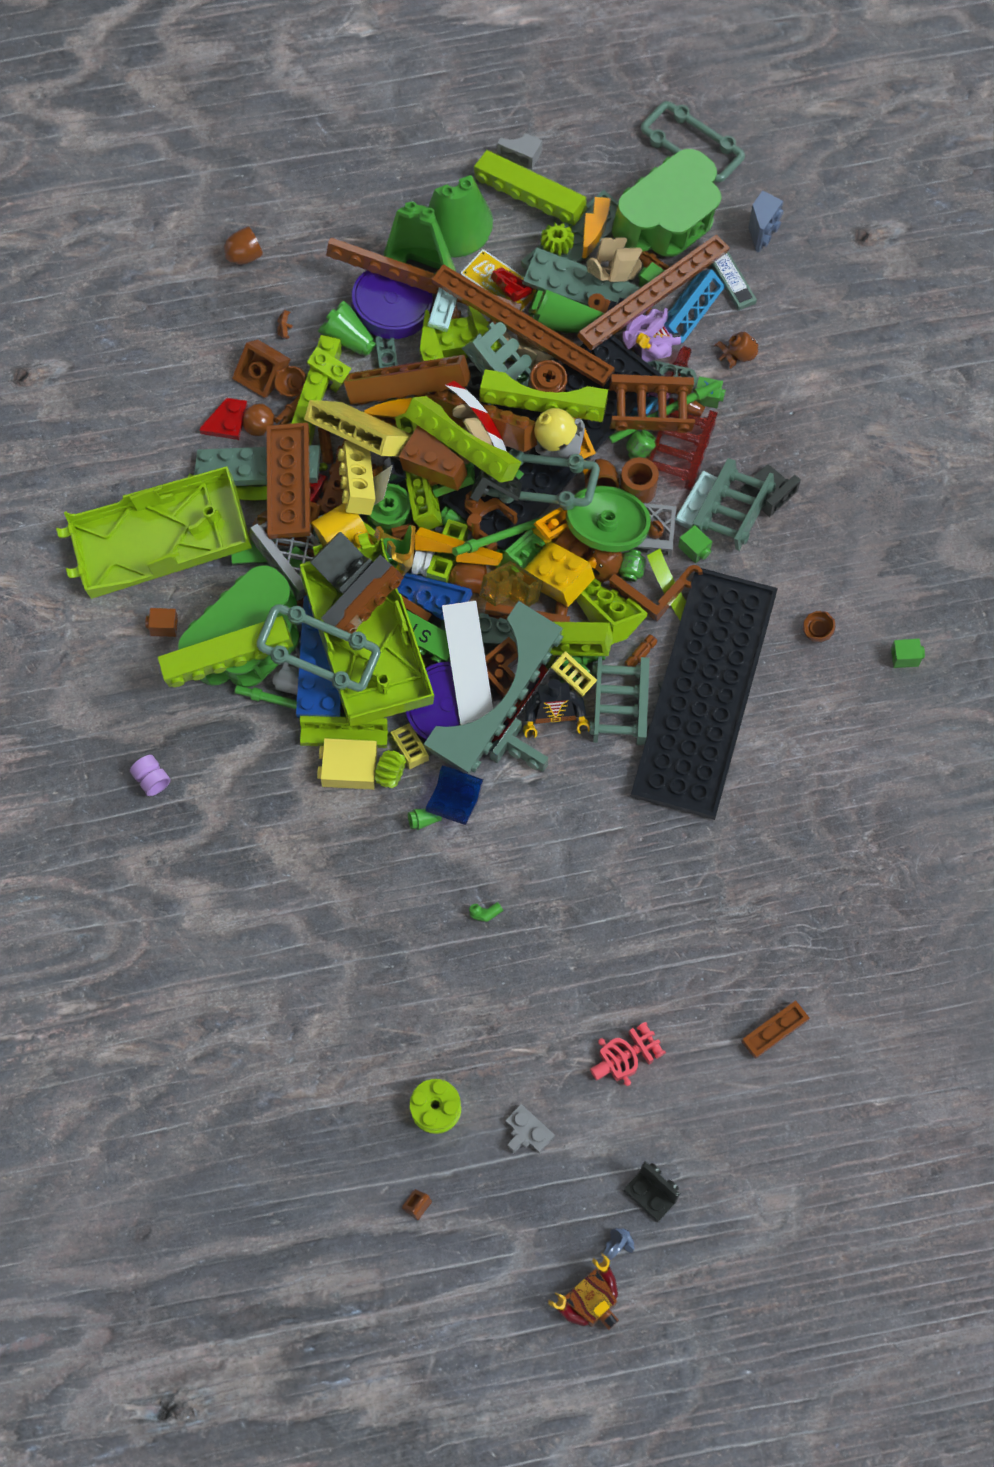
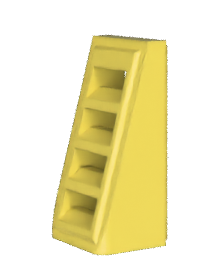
(568, 679)
(415, 760)

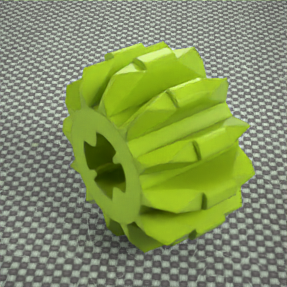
(557, 239)
(390, 769)

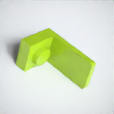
(330, 367)

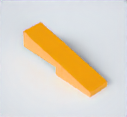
(436, 542)

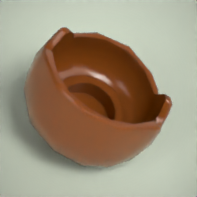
(290, 381)
(257, 419)
(819, 626)

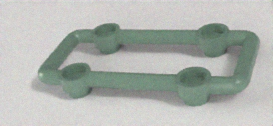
(681, 114)
(565, 499)
(296, 616)

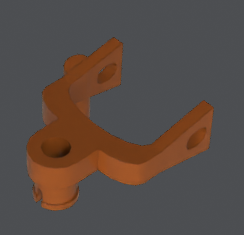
(479, 509)

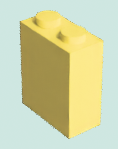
(348, 763)

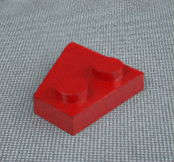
(510, 284)

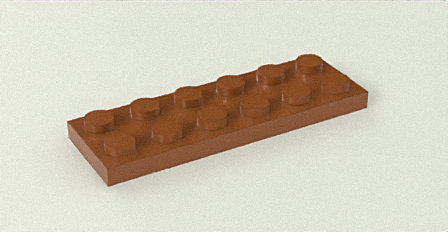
(288, 481)

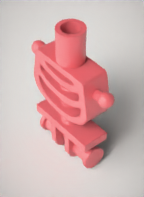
(608, 1066)

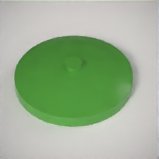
(611, 521)

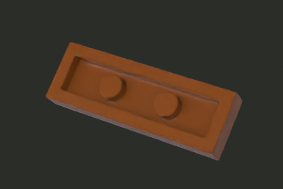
(775, 1029)

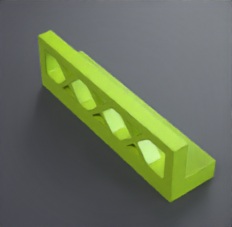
(317, 728)

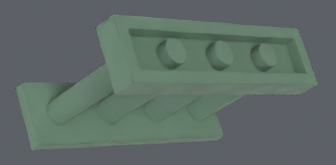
(721, 489)
(638, 710)

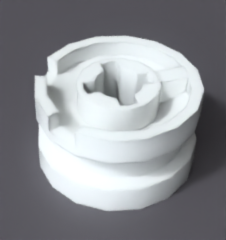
(421, 562)

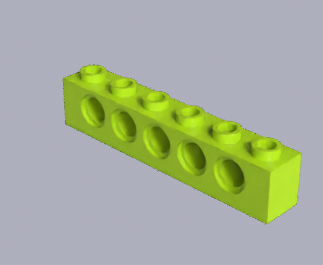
(422, 498)

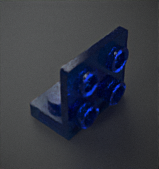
(455, 795)

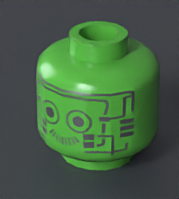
(640, 444)
(632, 566)

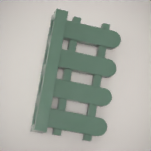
(485, 358)

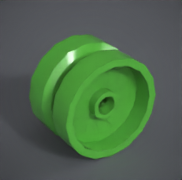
(392, 510)

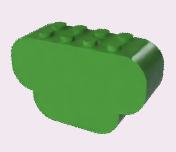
(669, 205)
(239, 608)

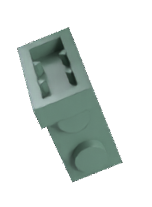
(519, 749)

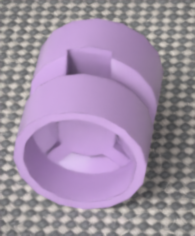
(150, 775)

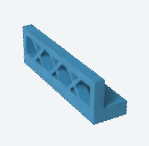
(679, 311)

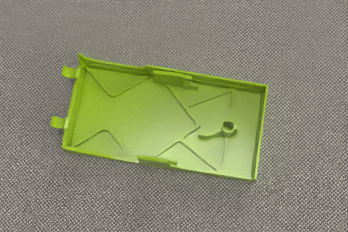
(157, 532)
(400, 674)

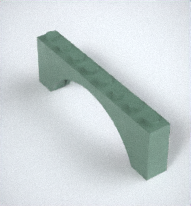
(466, 743)

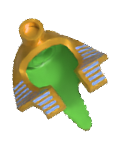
(398, 551)

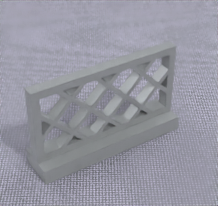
(651, 545)
(277, 558)

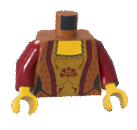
(591, 1298)

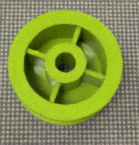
(432, 1093)

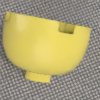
(554, 429)

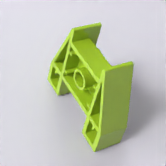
(442, 344)

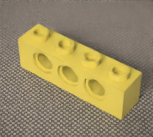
(356, 478)

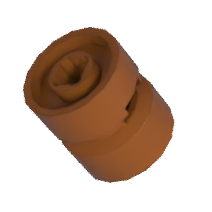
(572, 544)

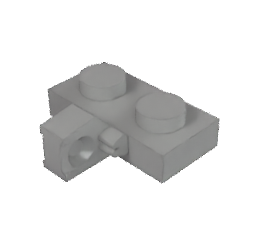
(527, 1131)

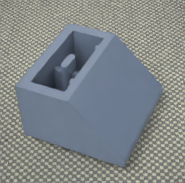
(764, 219)

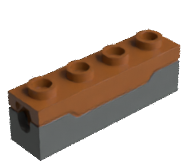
(364, 596)

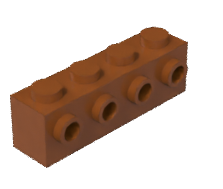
(332, 489)

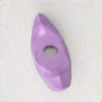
(653, 320)

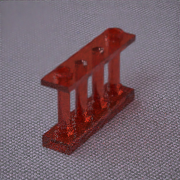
(695, 458)

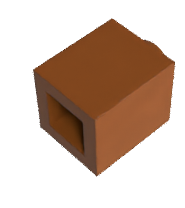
(162, 622)

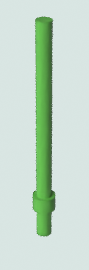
(699, 393)
(473, 545)
(257, 694)

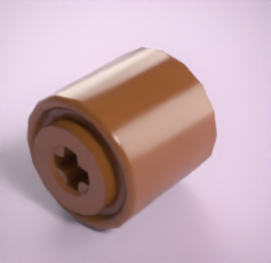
(548, 370)
(640, 479)

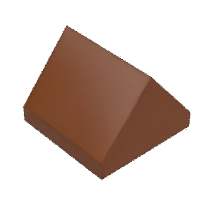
(417, 1204)

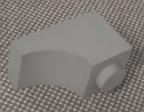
(521, 150)

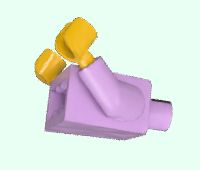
(656, 346)

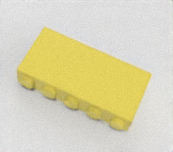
(357, 427)

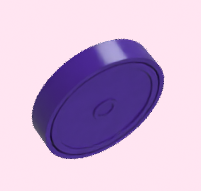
(389, 306)
(444, 708)

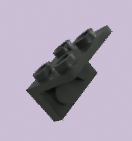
(482, 483)
(783, 492)
(340, 562)
(653, 1191)

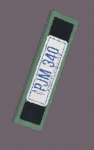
(734, 282)

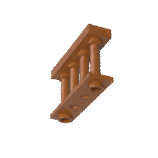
(655, 384)

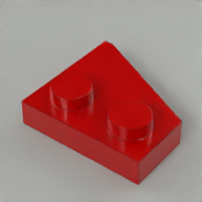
(226, 420)

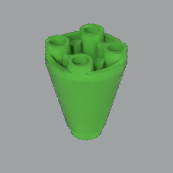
(347, 326)

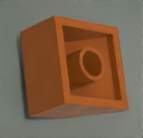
(259, 367)

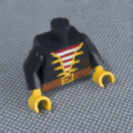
(554, 704)

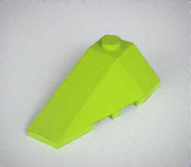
(608, 607)

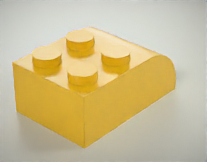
(340, 521)
(562, 573)

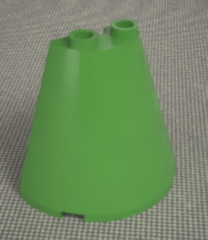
(462, 216)
(418, 238)
(561, 312)

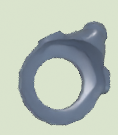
(619, 1238)

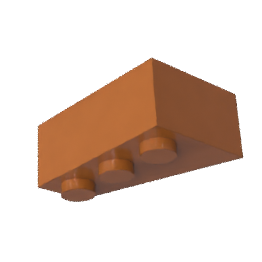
(432, 460)

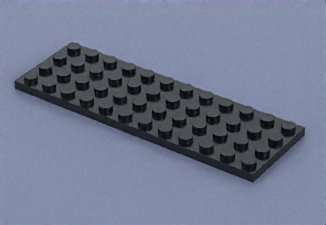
(551, 478)
(704, 693)

